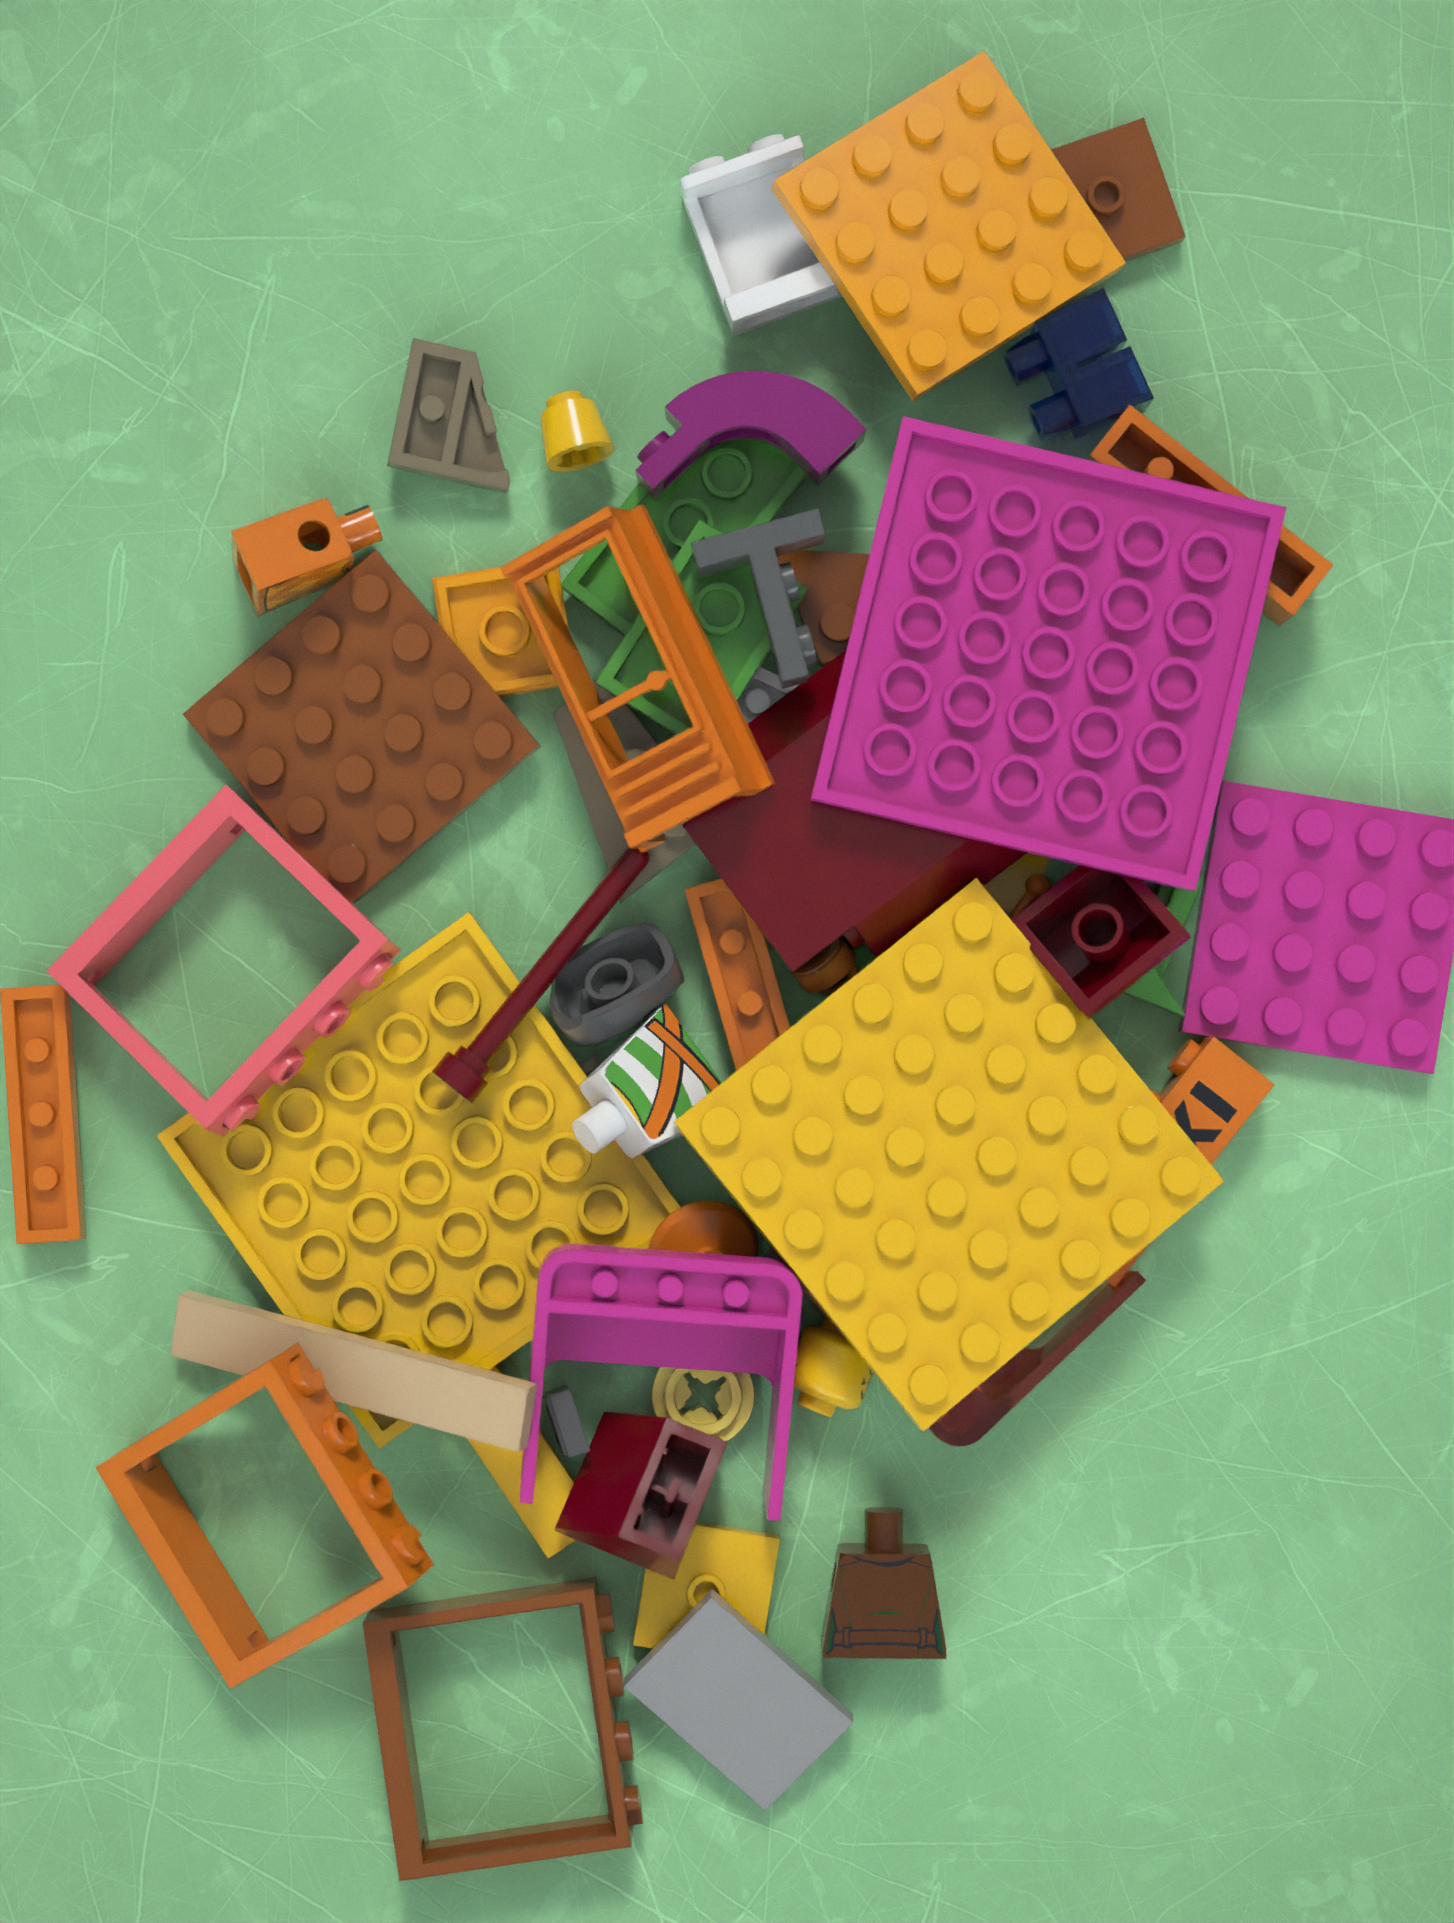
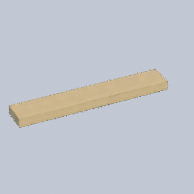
(360, 1370)

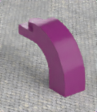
(755, 406)

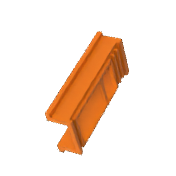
(690, 769)

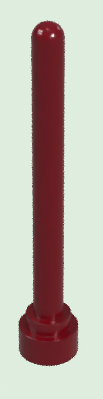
(468, 1066)

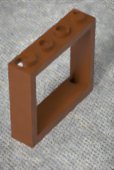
(425, 1858)

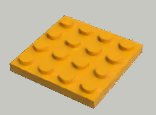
(948, 225)

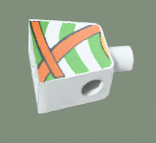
(644, 1088)

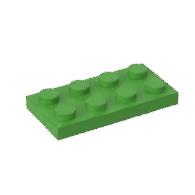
(726, 488)

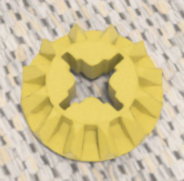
(733, 1397)

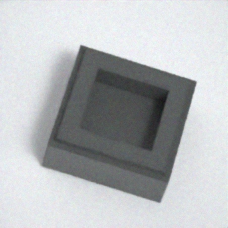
(566, 1421)

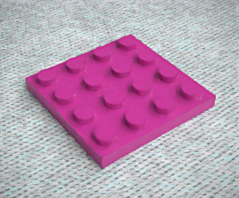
(1323, 928)

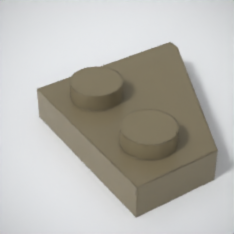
(445, 420)

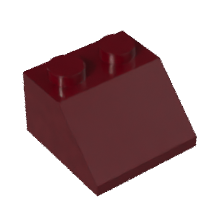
(1099, 934)

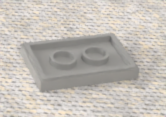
(738, 1699)

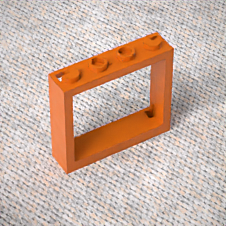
(191, 1563)

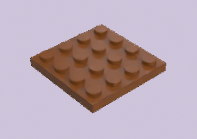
(362, 728)

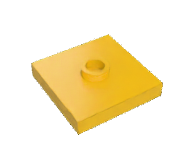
(720, 1558)

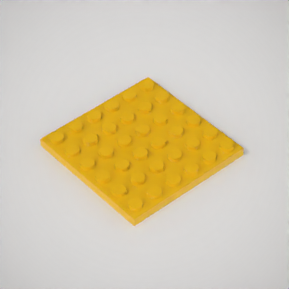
(948, 1154)
(397, 1201)

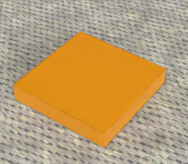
(493, 631)

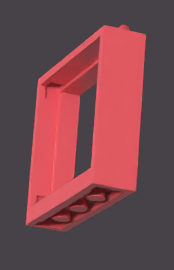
(154, 894)

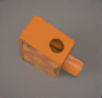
(281, 570)

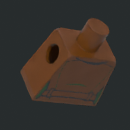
(883, 1596)

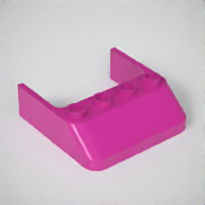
(670, 1314)

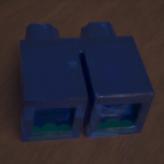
(1084, 365)

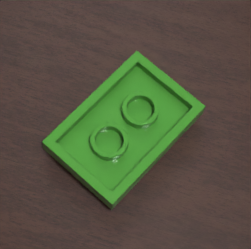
(731, 620)

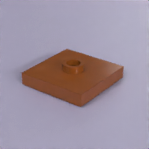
(1124, 188)

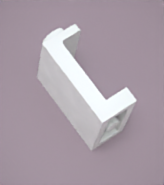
(749, 240)

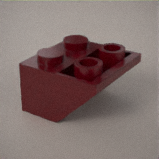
(642, 1489)

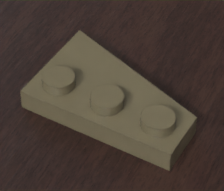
(600, 808)

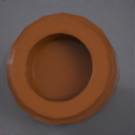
(827, 968)

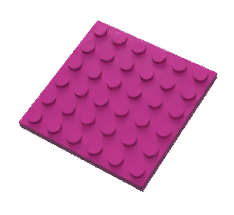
(1048, 654)

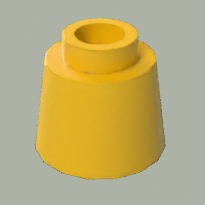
(573, 433)

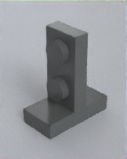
(773, 581)

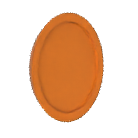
(707, 1228)

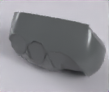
(614, 984)

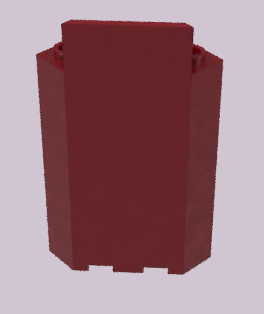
(825, 869)

